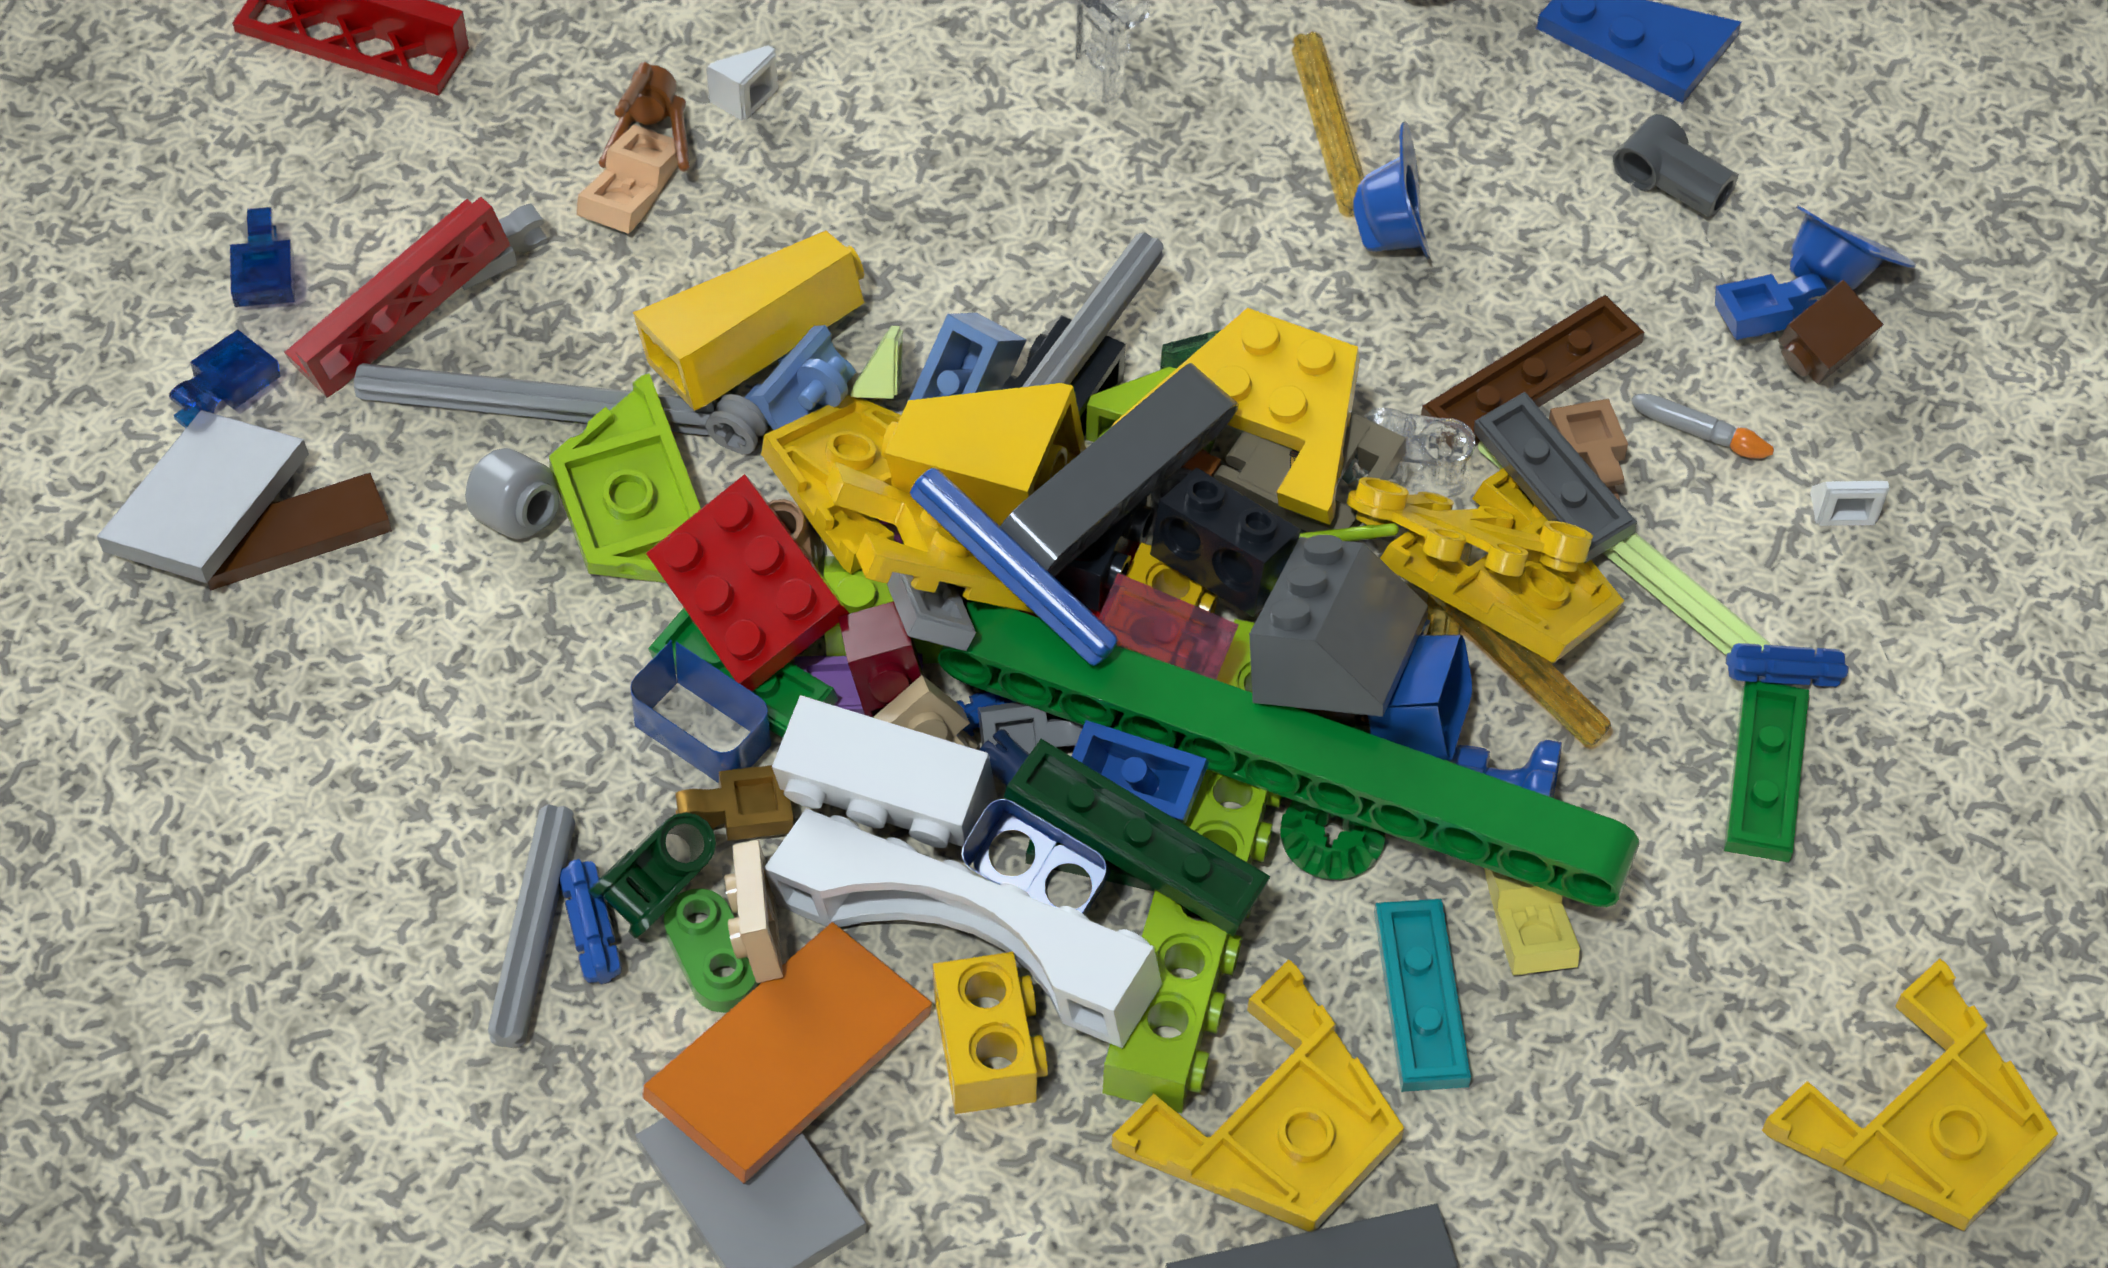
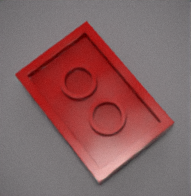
(747, 583)

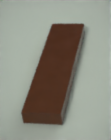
(1543, 364)

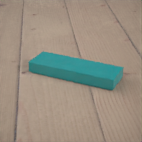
(1421, 995)

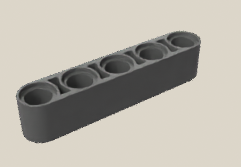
(1120, 469)

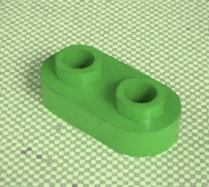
(705, 947)

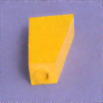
(748, 317)

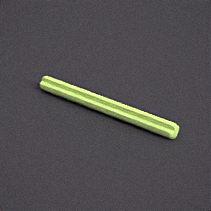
(1676, 590)

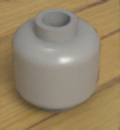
(512, 493)

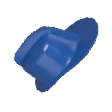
(1390, 203)
(1837, 253)

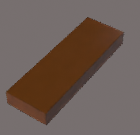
(306, 528)

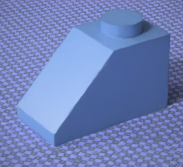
(968, 357)

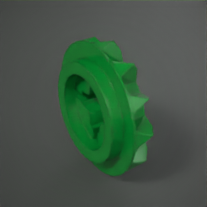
(1306, 842)

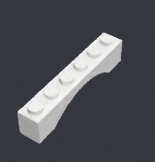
(850, 877)

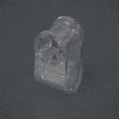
(1426, 452)

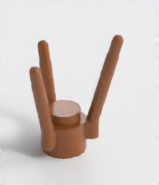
(648, 101)

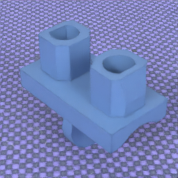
(804, 380)

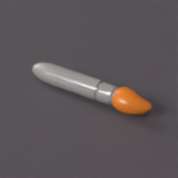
(1740, 440)

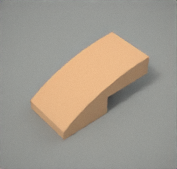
(632, 180)

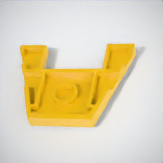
(1290, 391)
(804, 457)
(929, 549)
(1540, 609)
(1949, 1135)
(1297, 1138)

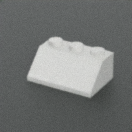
(883, 773)

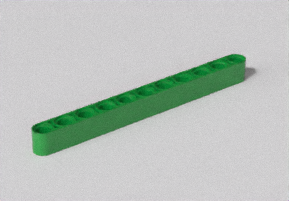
(1303, 757)

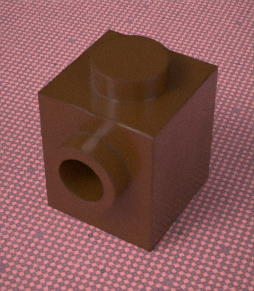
(1829, 333)

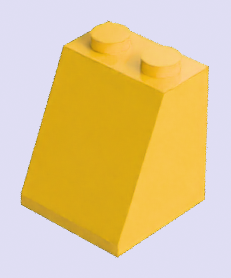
(987, 442)

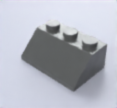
(1334, 630)

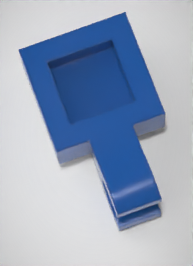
(1763, 305)

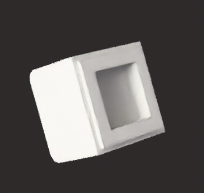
(743, 81)
(1848, 502)

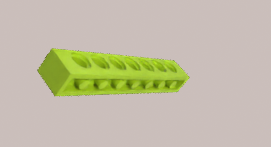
(1192, 1005)

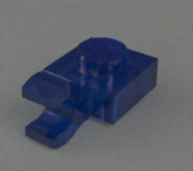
(264, 266)
(226, 373)

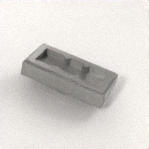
(932, 616)

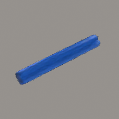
(1014, 566)

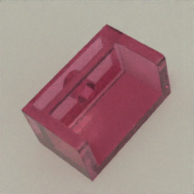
(1166, 627)

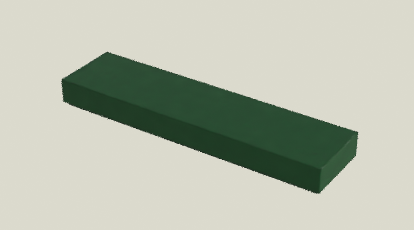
(1137, 837)

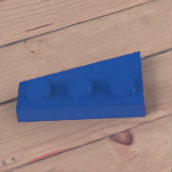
(1643, 39)

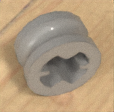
(736, 424)

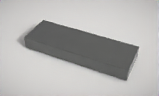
(1553, 472)

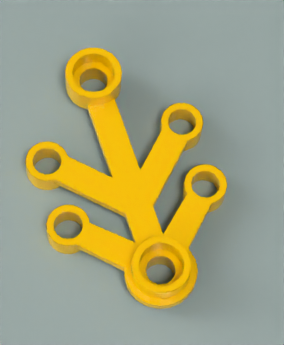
(1486, 528)

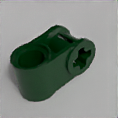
(648, 877)

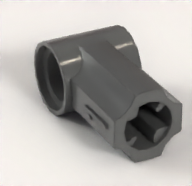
(1663, 158)

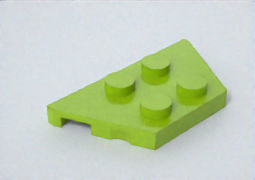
(624, 485)

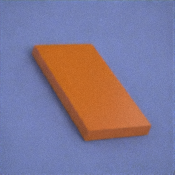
(787, 1052)

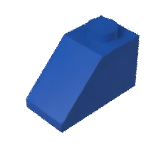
(1143, 767)

